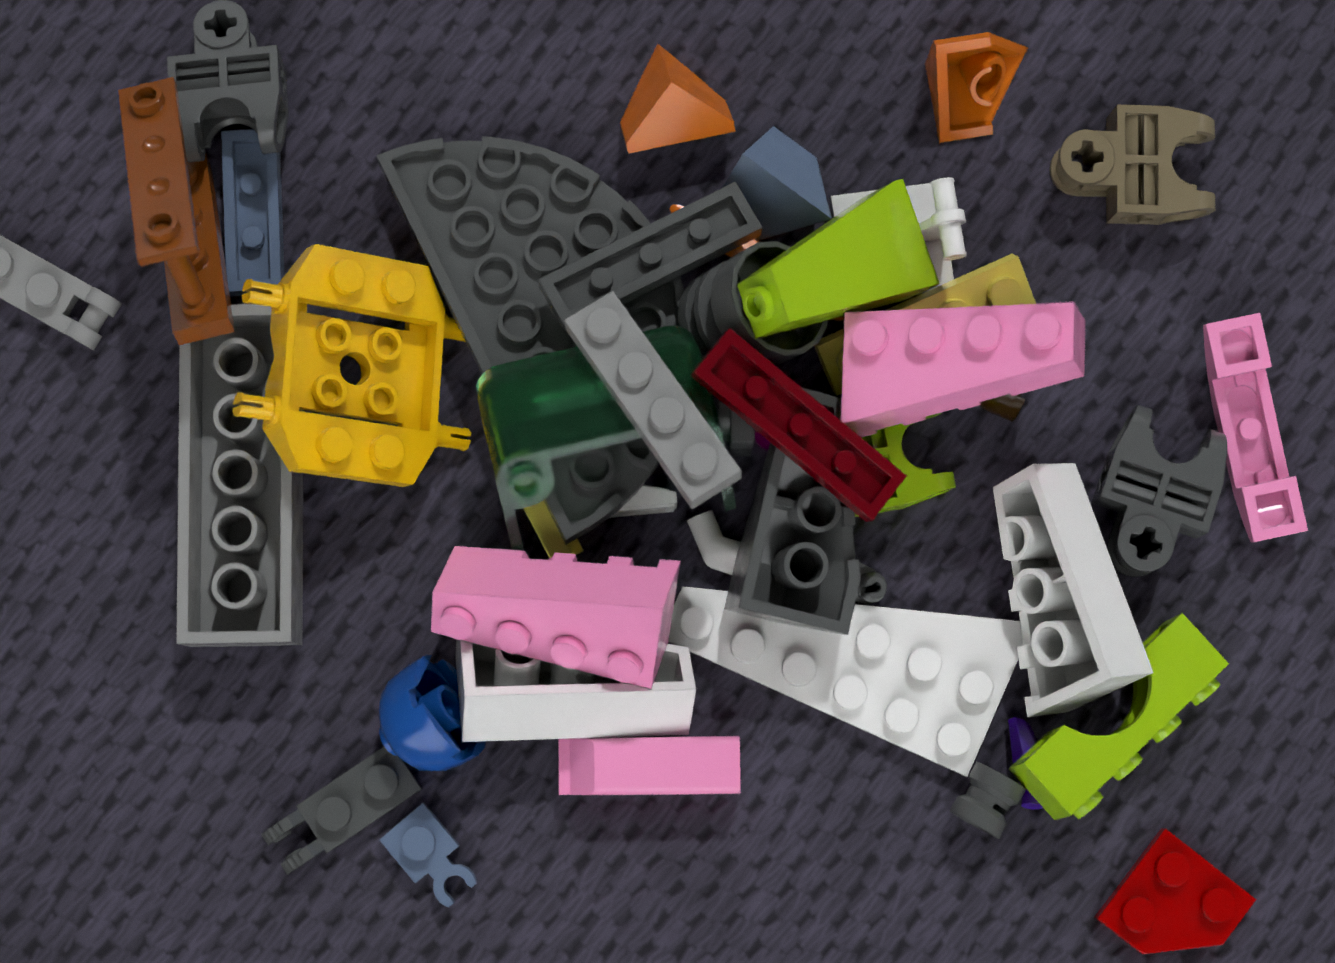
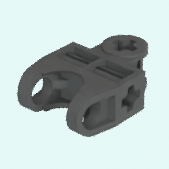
(229, 82)
(1156, 494)

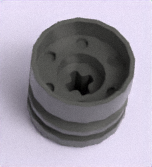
(714, 305)

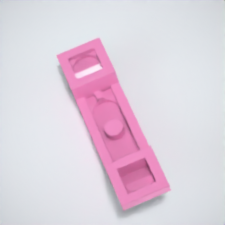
(1246, 414)

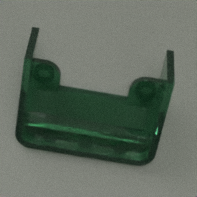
(562, 408)

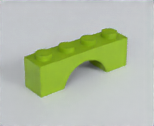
(1071, 767)

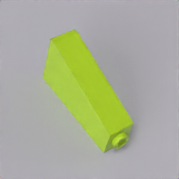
(849, 264)

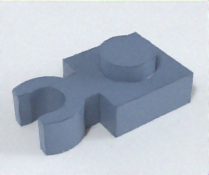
(423, 848)

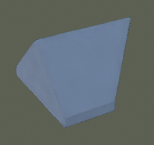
(781, 184)

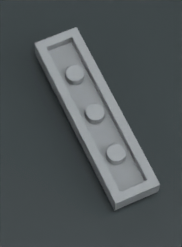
(652, 400)

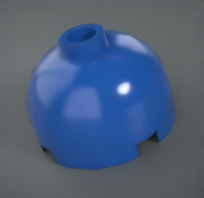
(423, 717)

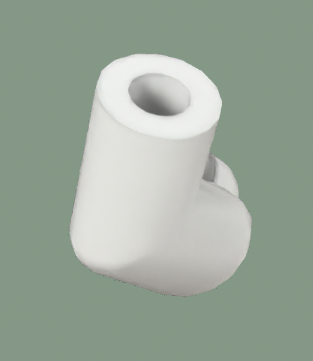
(716, 550)

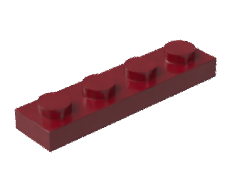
(798, 425)

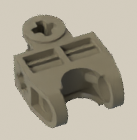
(1136, 166)

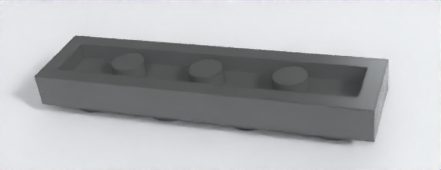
(654, 253)

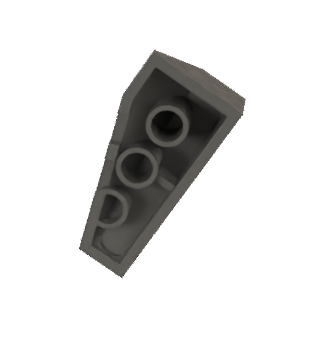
(797, 549)

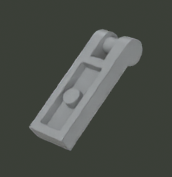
(52, 293)

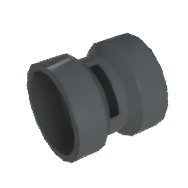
(987, 800)

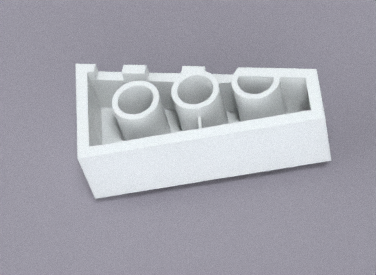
(1066, 592)
(543, 700)

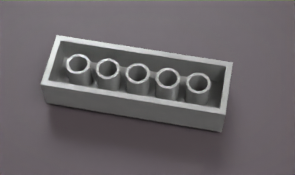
(235, 499)

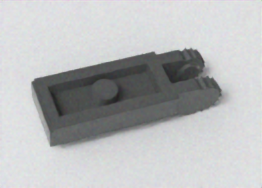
(347, 806)

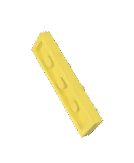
(991, 285)

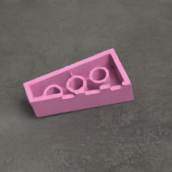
(945, 359)
(560, 610)

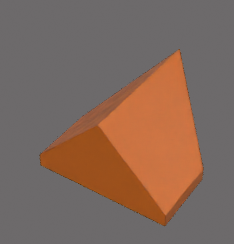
(969, 82)
(672, 107)

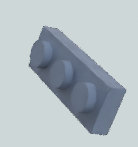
(251, 211)

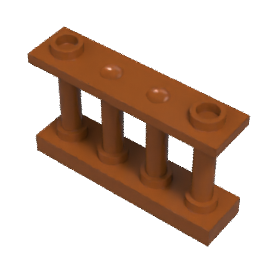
(175, 212)

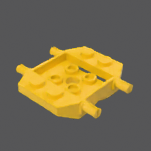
(396, 365)

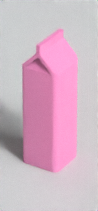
(649, 765)

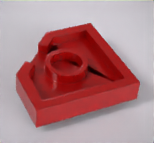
(1174, 900)

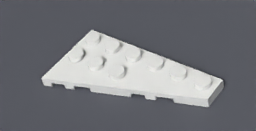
(897, 673)

